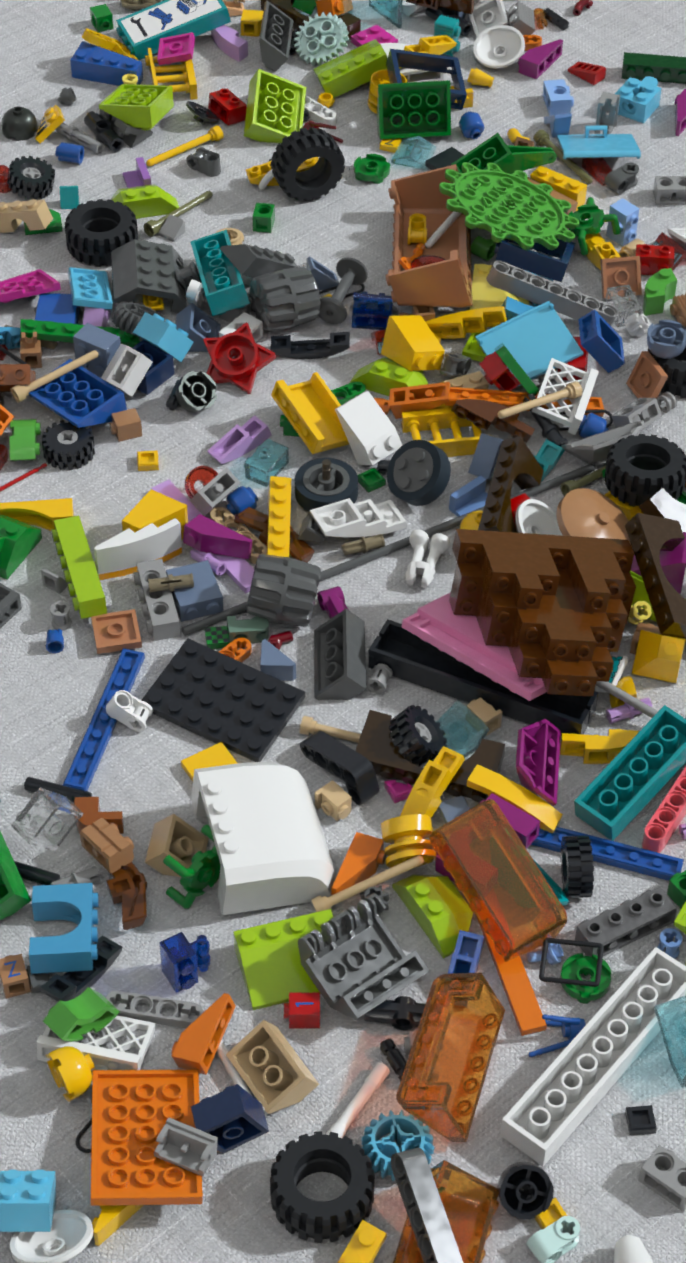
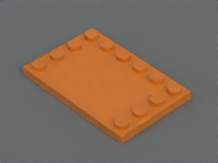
(126, 1121)

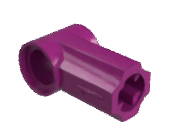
(332, 601)

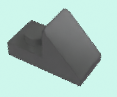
(132, 135)

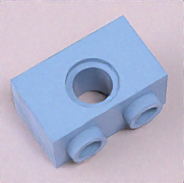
(557, 97)
(627, 218)

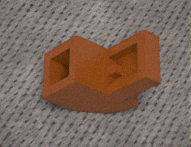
(91, 808)

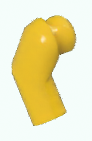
(513, 134)

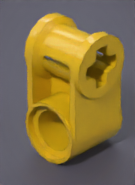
(417, 229)

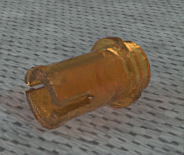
(539, 17)

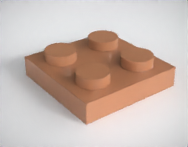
(621, 272)
(646, 377)
(116, 631)

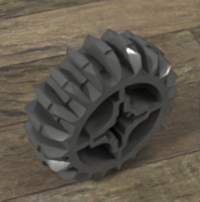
(128, 315)

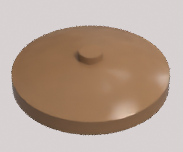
(590, 515)

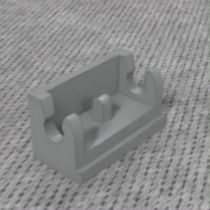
(607, 111)
(186, 1146)

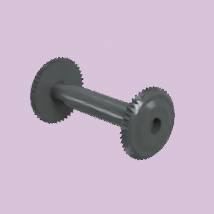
(351, 272)

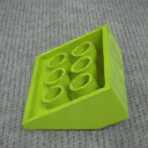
(351, 68)
(139, 104)
(273, 108)
(272, 958)

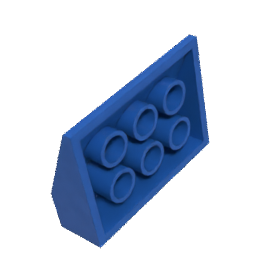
(81, 397)

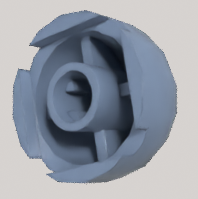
(666, 339)

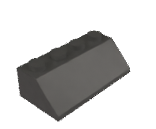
(275, 37)
(256, 261)
(340, 658)

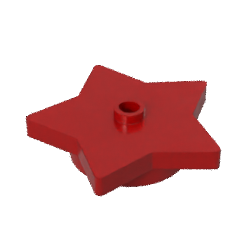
(237, 358)

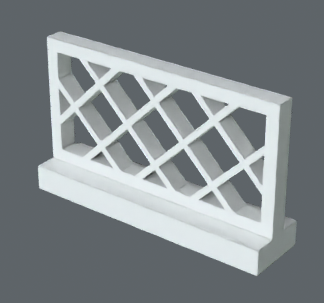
(578, 407)
(103, 1057)

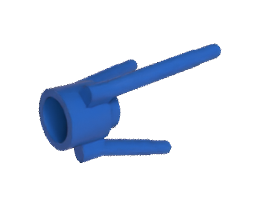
(570, 1029)

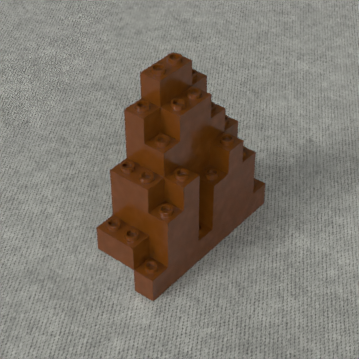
(548, 600)

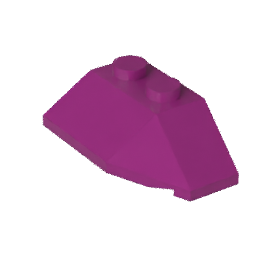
(539, 759)

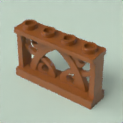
(15, 375)

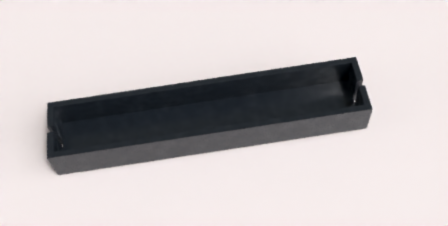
(438, 671)

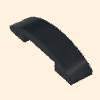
(310, 348)
(76, 982)

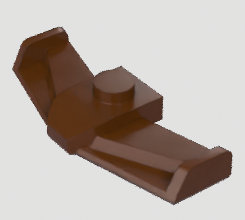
(259, 521)
(130, 889)

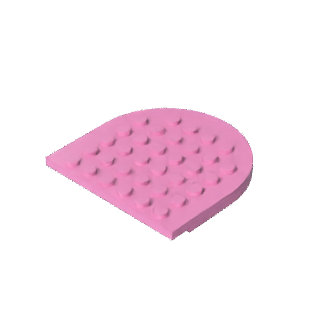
(463, 640)

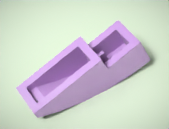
(230, 42)
(240, 440)

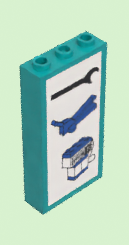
(168, 19)

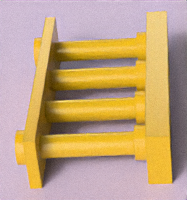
(188, 75)
(442, 419)

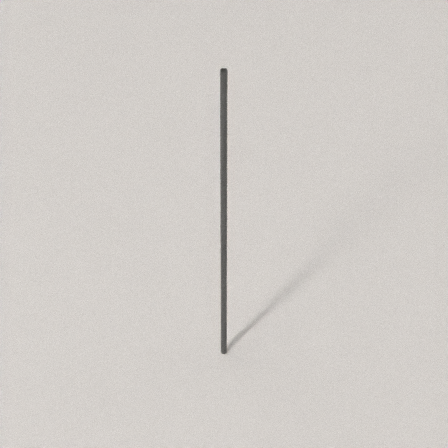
(389, 548)

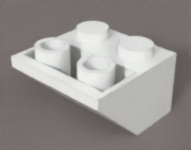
(126, 369)

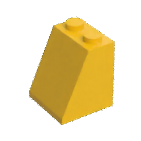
(412, 343)
(155, 509)

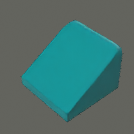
(69, 197)

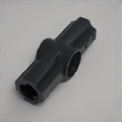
(465, 26)
(103, 131)
(401, 1013)

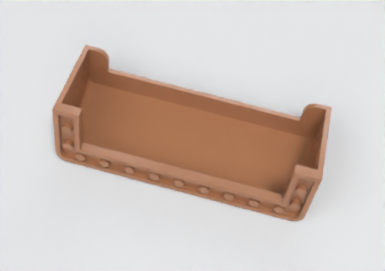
(439, 283)

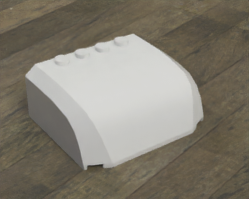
(263, 835)

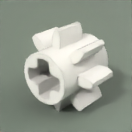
(637, 325)

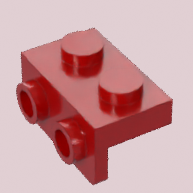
(654, 258)

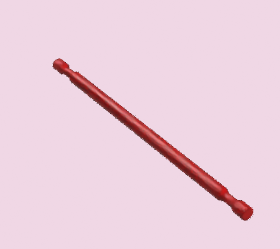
(22, 477)

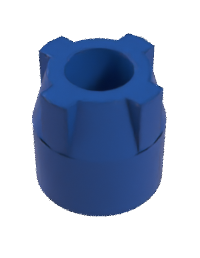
(54, 641)

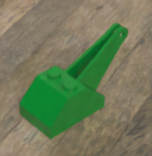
(507, 157)
(16, 543)

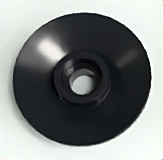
(201, 113)

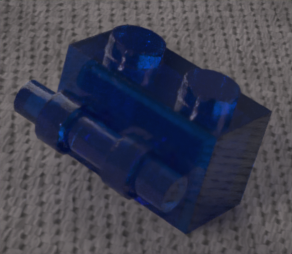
(371, 310)
(182, 958)

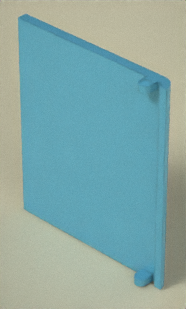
(598, 145)
(533, 339)

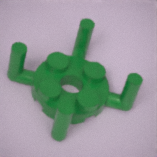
(591, 226)
(201, 873)

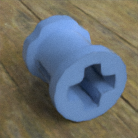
(666, 940)

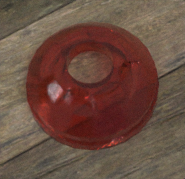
(201, 473)

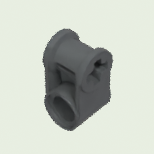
(205, 162)
(622, 178)
(188, 273)
(455, 364)

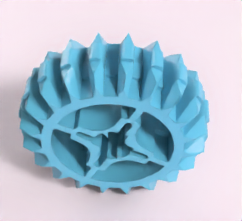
(403, 1129)

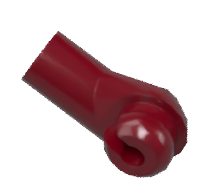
(579, 6)
(281, 638)

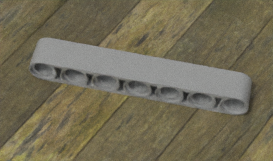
(542, 290)

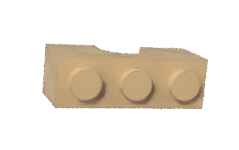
(32, 212)

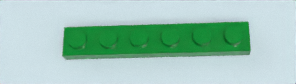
(65, 331)

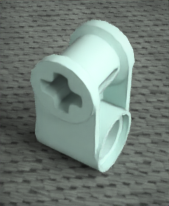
(551, 1243)

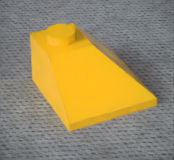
(658, 656)

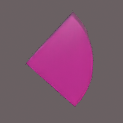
(397, 790)

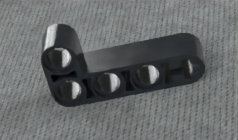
(343, 763)

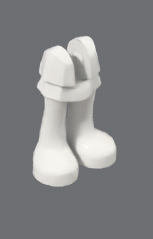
(419, 541)

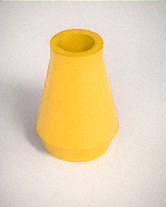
(480, 78)

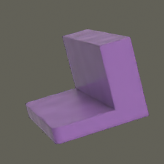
(138, 177)

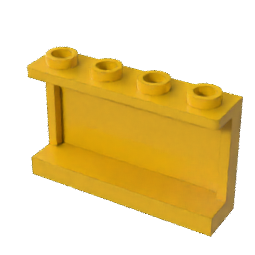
(311, 412)

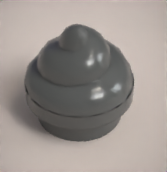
(67, 96)

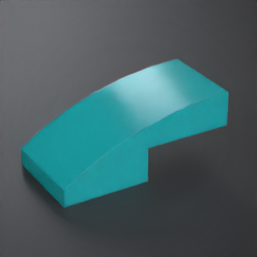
(548, 457)

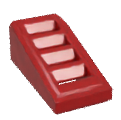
(588, 72)

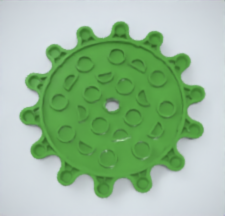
(531, 210)

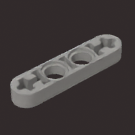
(155, 1005)

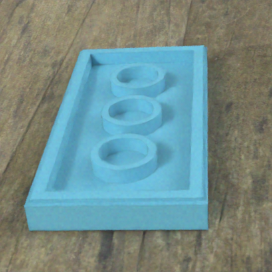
(90, 288)

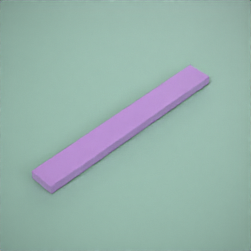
(237, 568)

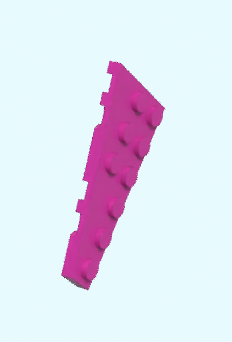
(27, 285)

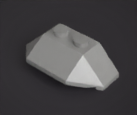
(597, 446)

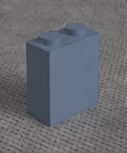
(201, 599)

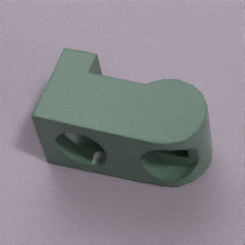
(252, 629)

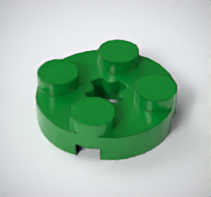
(364, 171)
(586, 965)

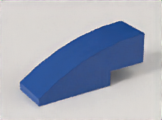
(467, 953)

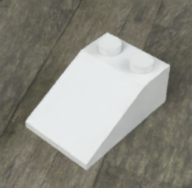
(368, 429)

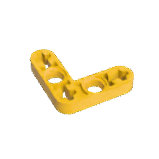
(107, 43)

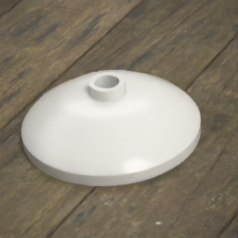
(499, 46)
(536, 518)
(67, 1239)

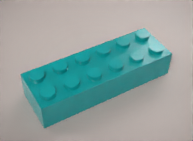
(219, 277)
(634, 775)

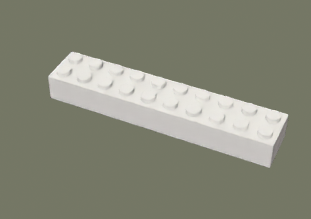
(594, 1059)

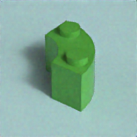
(658, 290)
(24, 439)
(80, 1015)

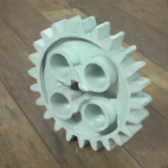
(321, 38)

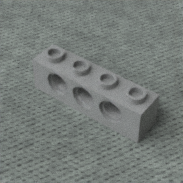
(157, 605)

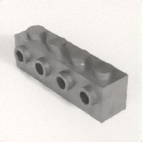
(627, 922)

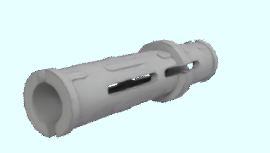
(74, 134)

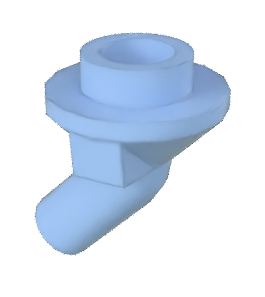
(554, 954)

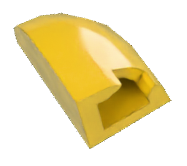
(625, 684)

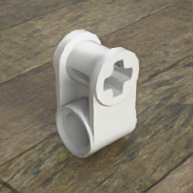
(129, 709)

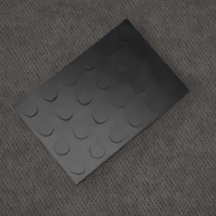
(223, 700)

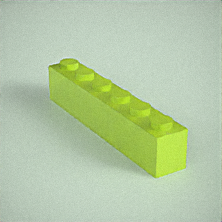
(79, 567)

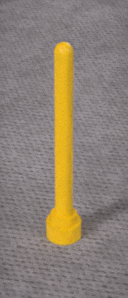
(214, 134)

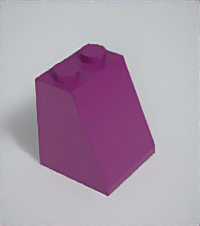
(672, 563)

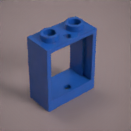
(601, 341)

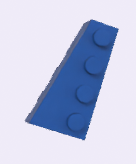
(103, 65)

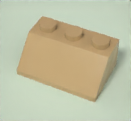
(271, 1068)

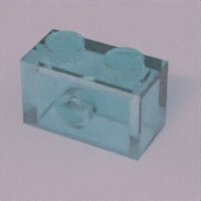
(266, 462)

